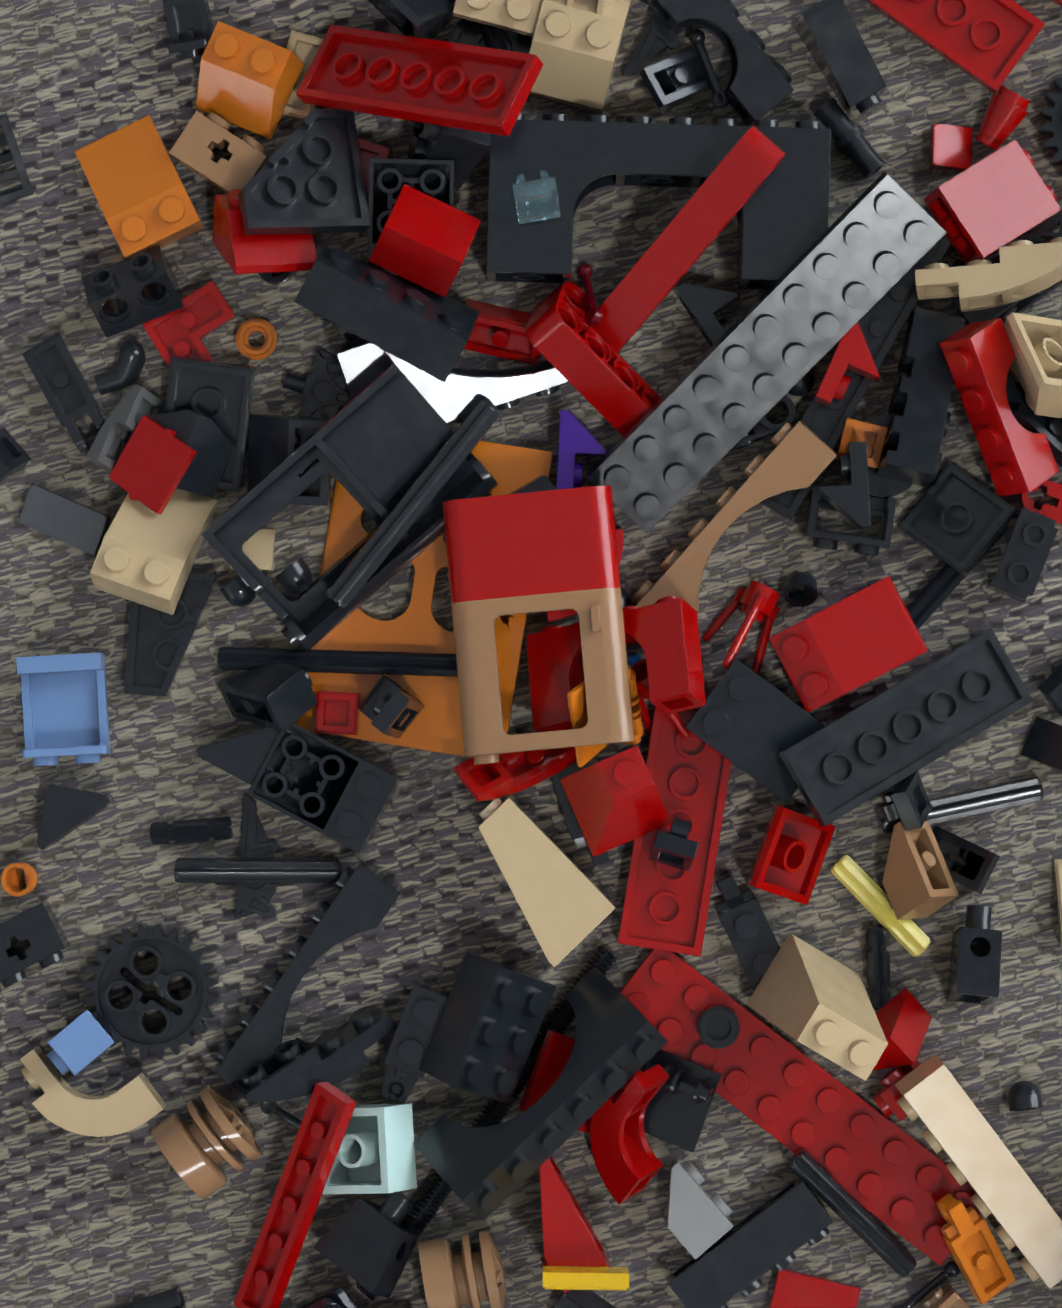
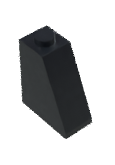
(841, 55)

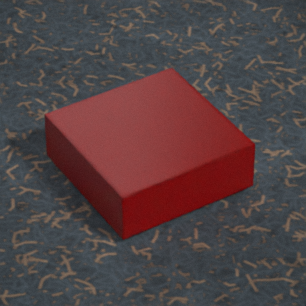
(337, 713)

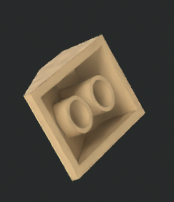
(150, 553)

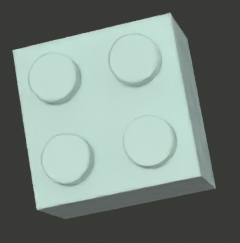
(375, 1152)

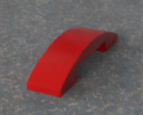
(513, 772)

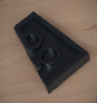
(161, 639)

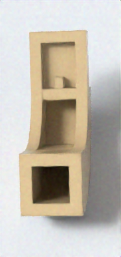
(87, 1113)

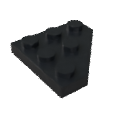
(310, 181)

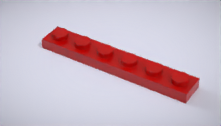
(296, 1198)

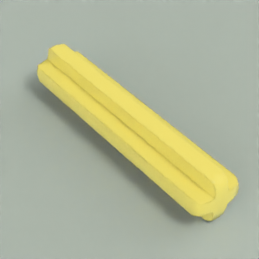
(878, 904)

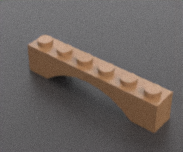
(790, 466)

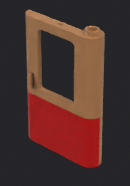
(531, 558)

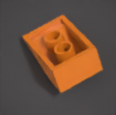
(139, 188)

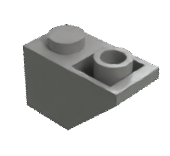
(692, 1213)

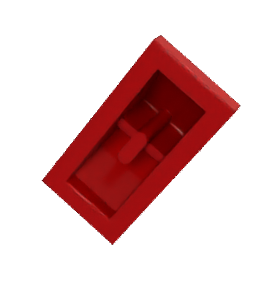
(904, 1027)

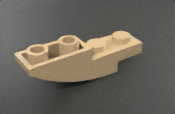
(982, 285)

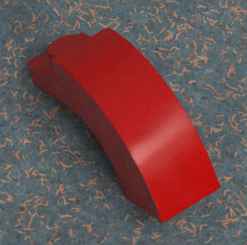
(620, 1139)

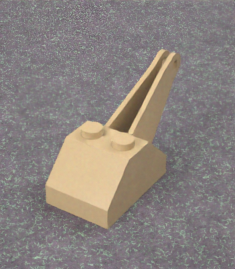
(578, 50)

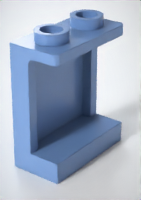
(64, 707)

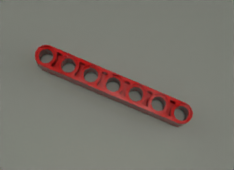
(687, 237)

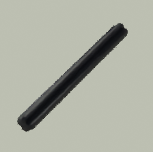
(413, 503)
(341, 661)

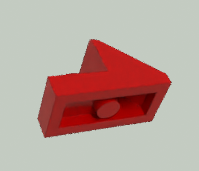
(851, 355)

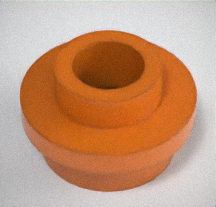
(250, 327)

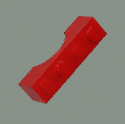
(979, 366)

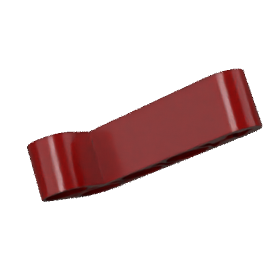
(587, 360)

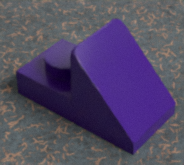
(573, 441)

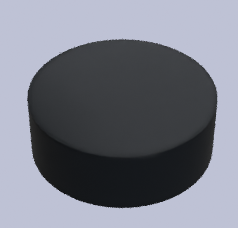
(718, 1026)

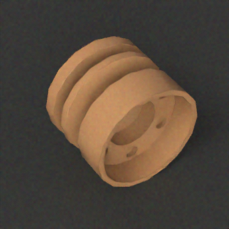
(206, 1142)
(464, 1277)

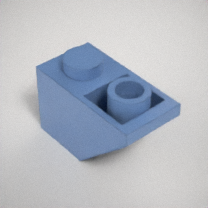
(78, 1044)

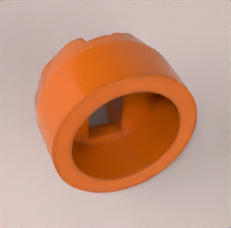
(13, 882)

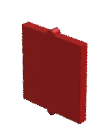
(152, 464)

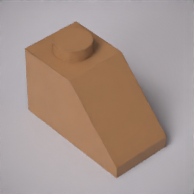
(916, 874)

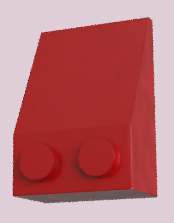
(848, 644)
(566, 1231)

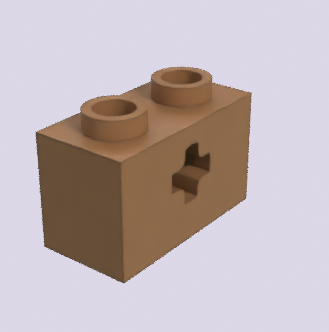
(196, 146)

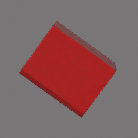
(425, 240)
(790, 855)

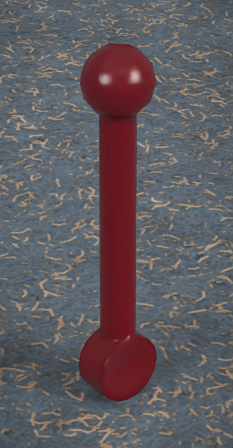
(594, 315)

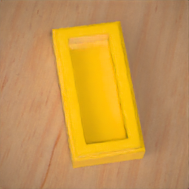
(585, 1278)

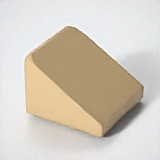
(261, 549)

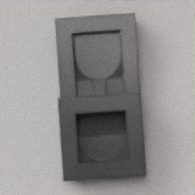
(121, 425)

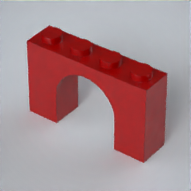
(672, 653)

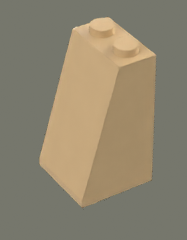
(547, 885)
(821, 1006)

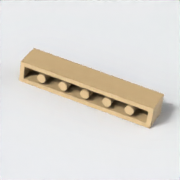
(987, 1166)

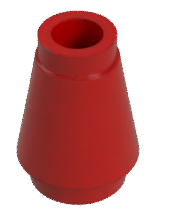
(1001, 117)

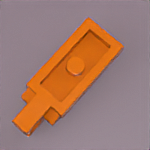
(974, 1249)

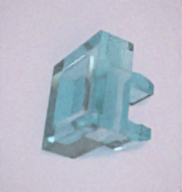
(536, 198)

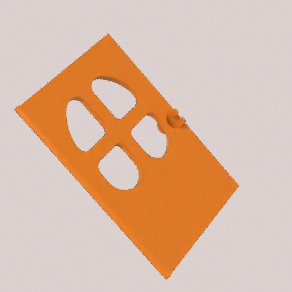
(416, 630)

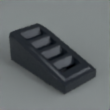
(25, 188)

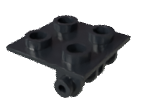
(682, 1102)

